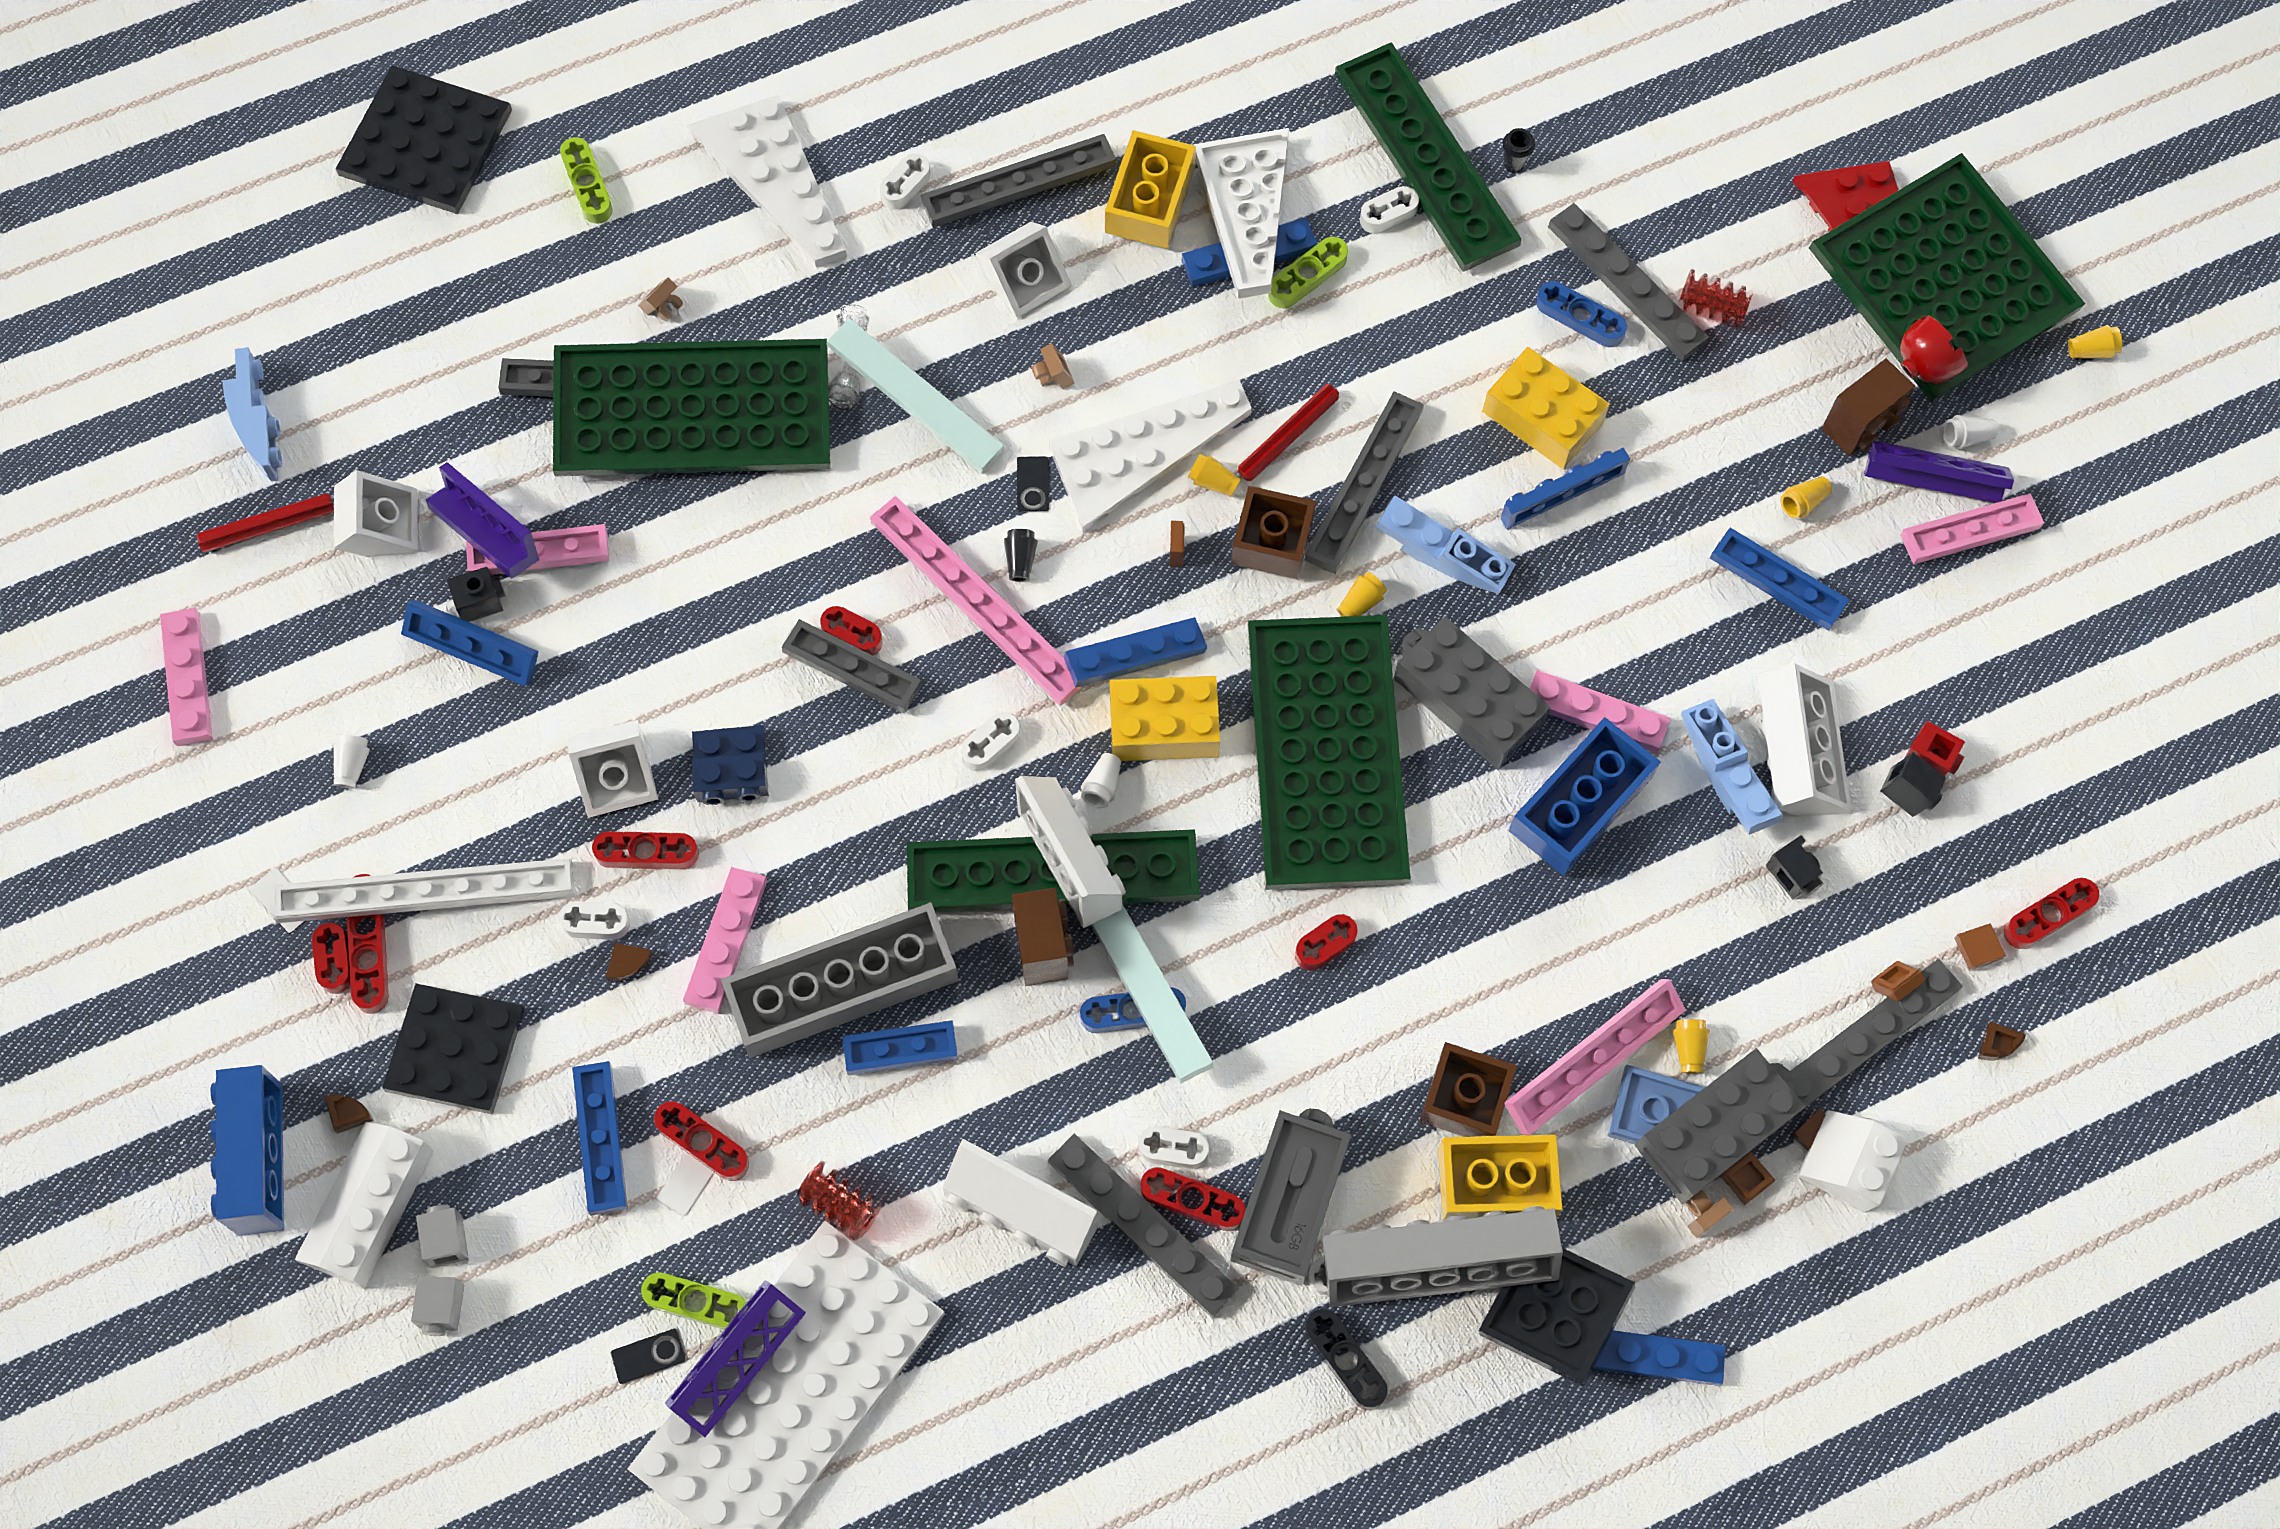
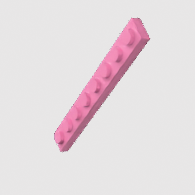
(975, 599)

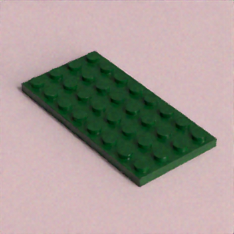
(690, 407)
(1327, 753)

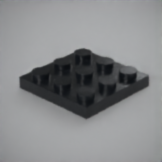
(453, 1048)
(1562, 1320)

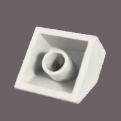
(1024, 268)
(375, 516)
(612, 768)
(1853, 1159)

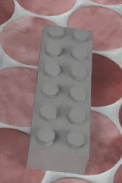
(840, 980)
(1442, 1256)

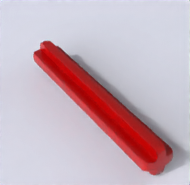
(1288, 432)
(265, 522)

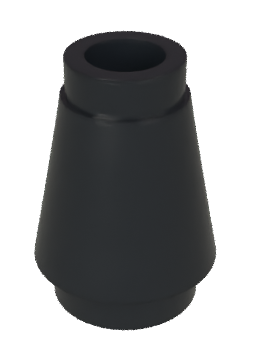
(1517, 149)
(1020, 553)

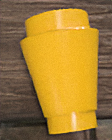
(2098, 343)
(1213, 475)
(1804, 497)
(1362, 596)
(1691, 1044)

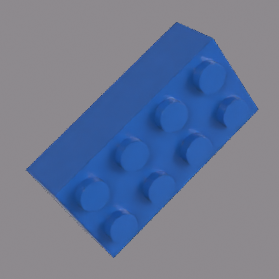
(1584, 796)
(248, 1150)

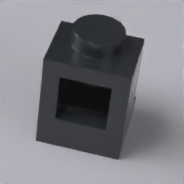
(1796, 869)

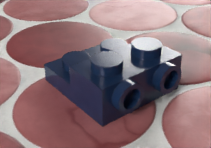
(729, 764)

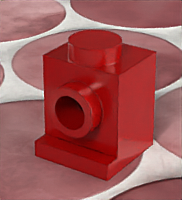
(1938, 748)

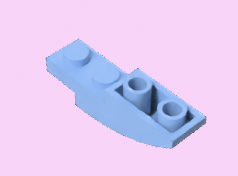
(251, 416)
(1444, 550)
(1727, 767)

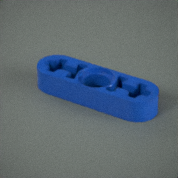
(1585, 327)
(1124, 1023)

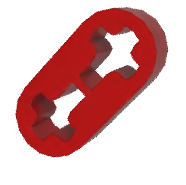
(854, 624)
(1321, 935)
(323, 958)

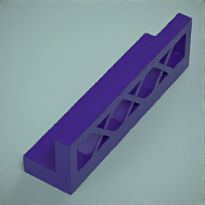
(1938, 471)
(483, 523)
(723, 1349)

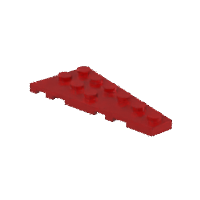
(1846, 191)

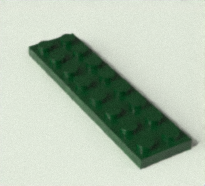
(1428, 157)
(987, 871)

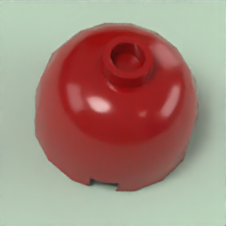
(1930, 353)

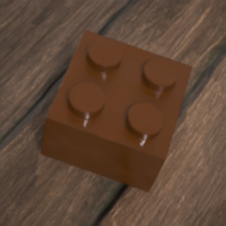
(1868, 408)
(1273, 532)
(1039, 929)
(1467, 1092)

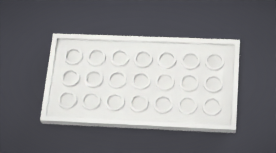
(803, 1401)

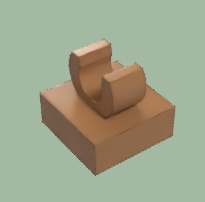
(659, 297)
(1052, 368)
(1706, 1212)

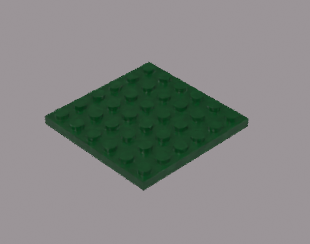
(1951, 255)

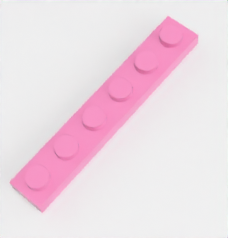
(1595, 1057)

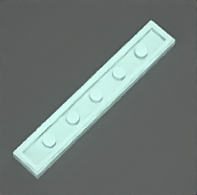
(915, 395)
(1152, 996)

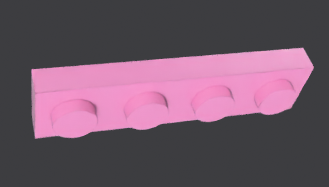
(1972, 528)
(556, 549)
(186, 677)
(1589, 707)
(725, 939)

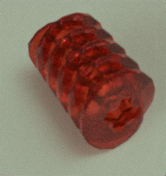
(1715, 298)
(837, 1201)

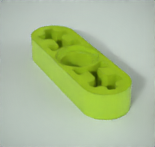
(588, 167)
(1314, 259)
(672, 1283)

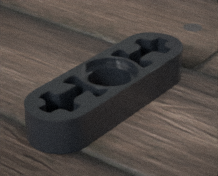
(1369, 1377)

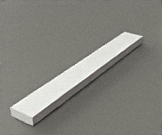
(423, 890)

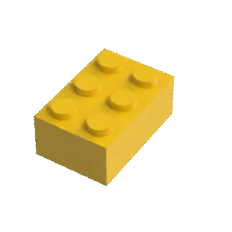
(1150, 189)
(1545, 407)
(1164, 718)
(1498, 1174)

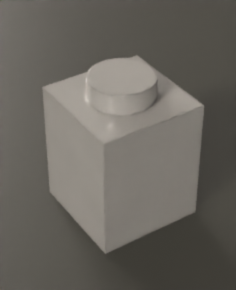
(442, 1236)
(437, 1304)

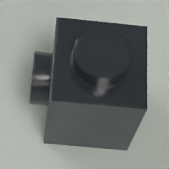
(476, 594)
(1914, 785)

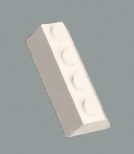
(1803, 742)
(1068, 848)
(365, 1204)
(1019, 1204)

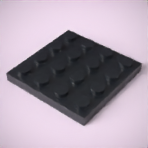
(424, 139)

